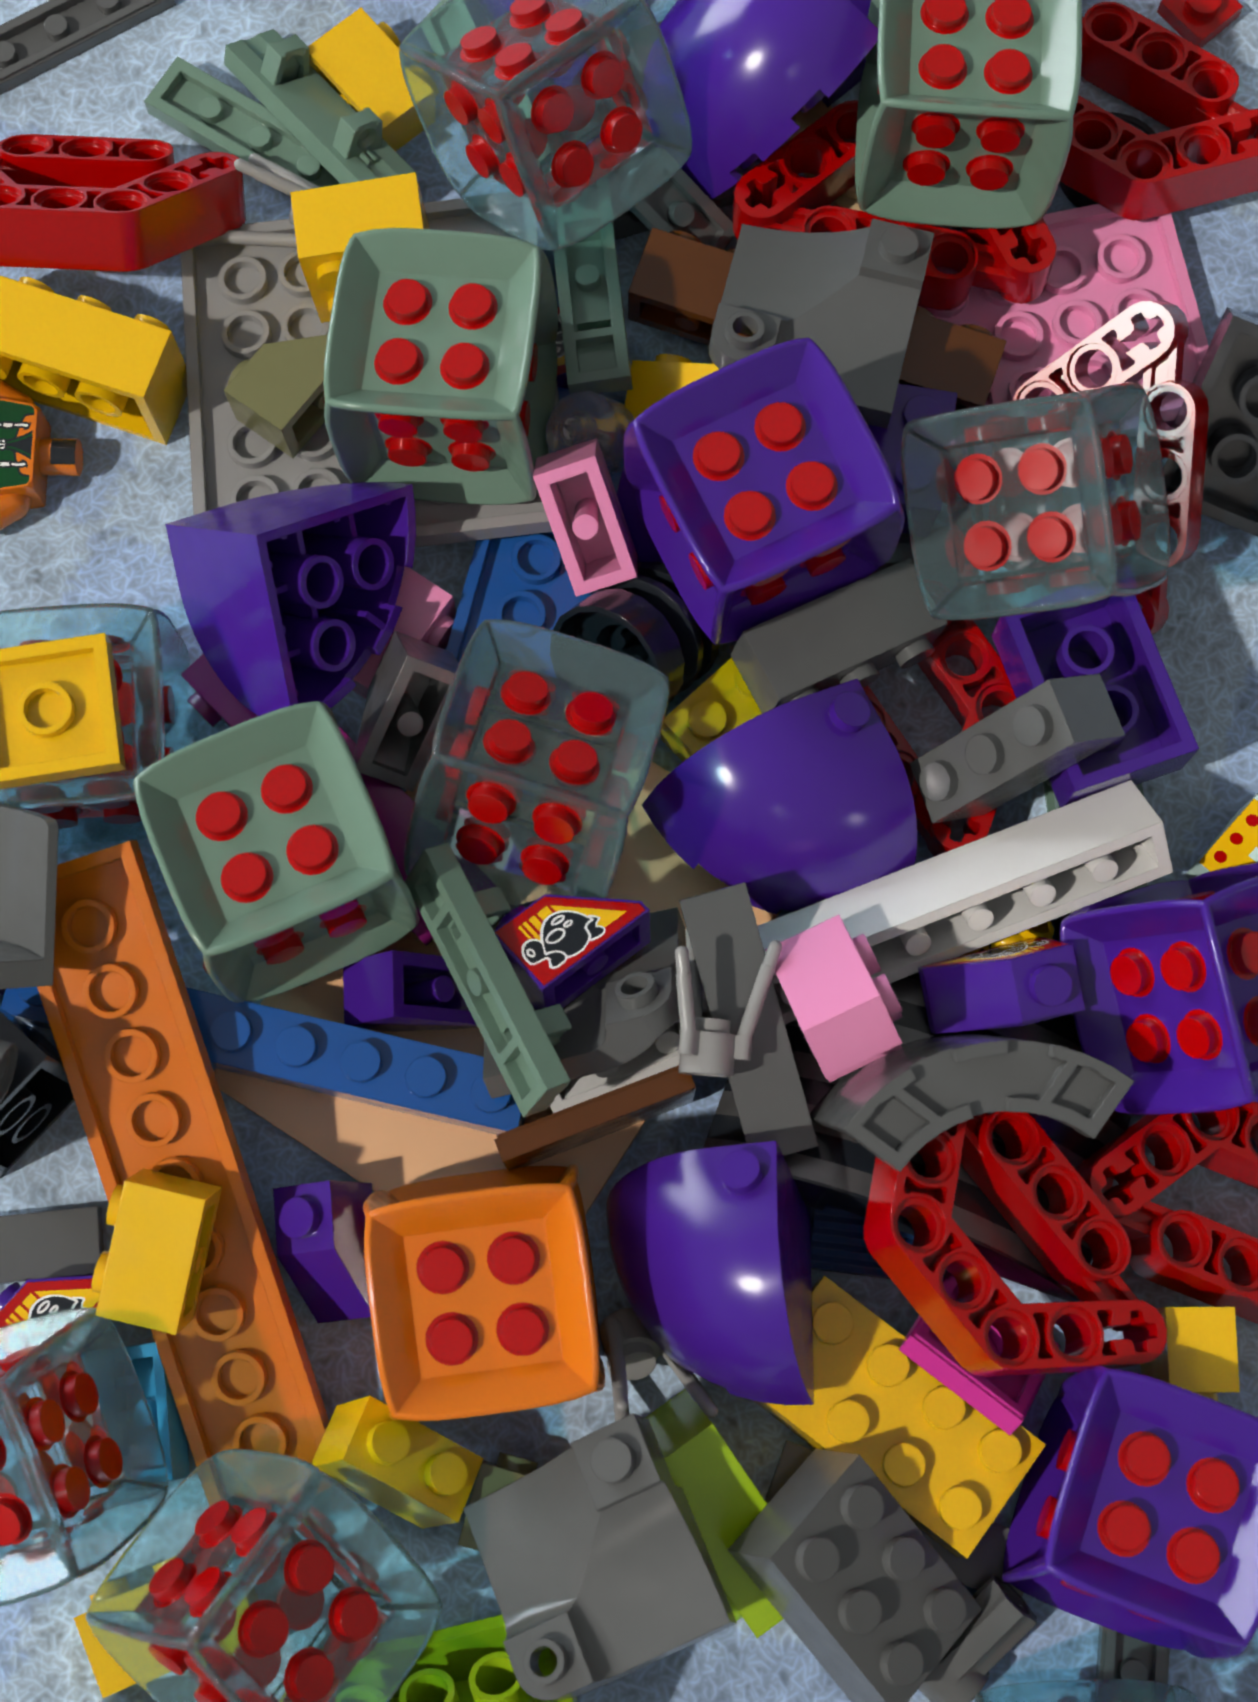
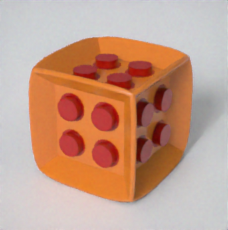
(482, 1293)

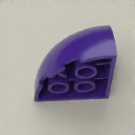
(752, 69)
(295, 587)
(793, 802)
(720, 1266)

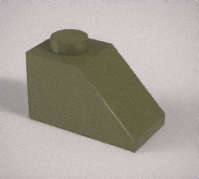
(281, 392)

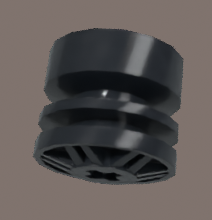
(647, 622)

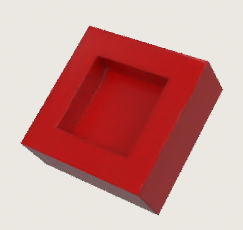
(1199, 19)

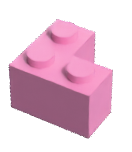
(836, 1000)

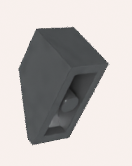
(403, 710)

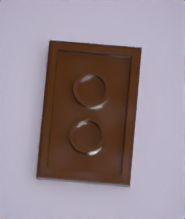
(595, 1118)

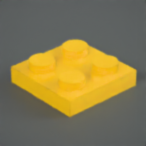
(59, 711)

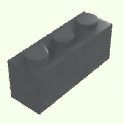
(838, 638)
(1017, 747)

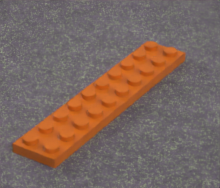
(158, 1107)

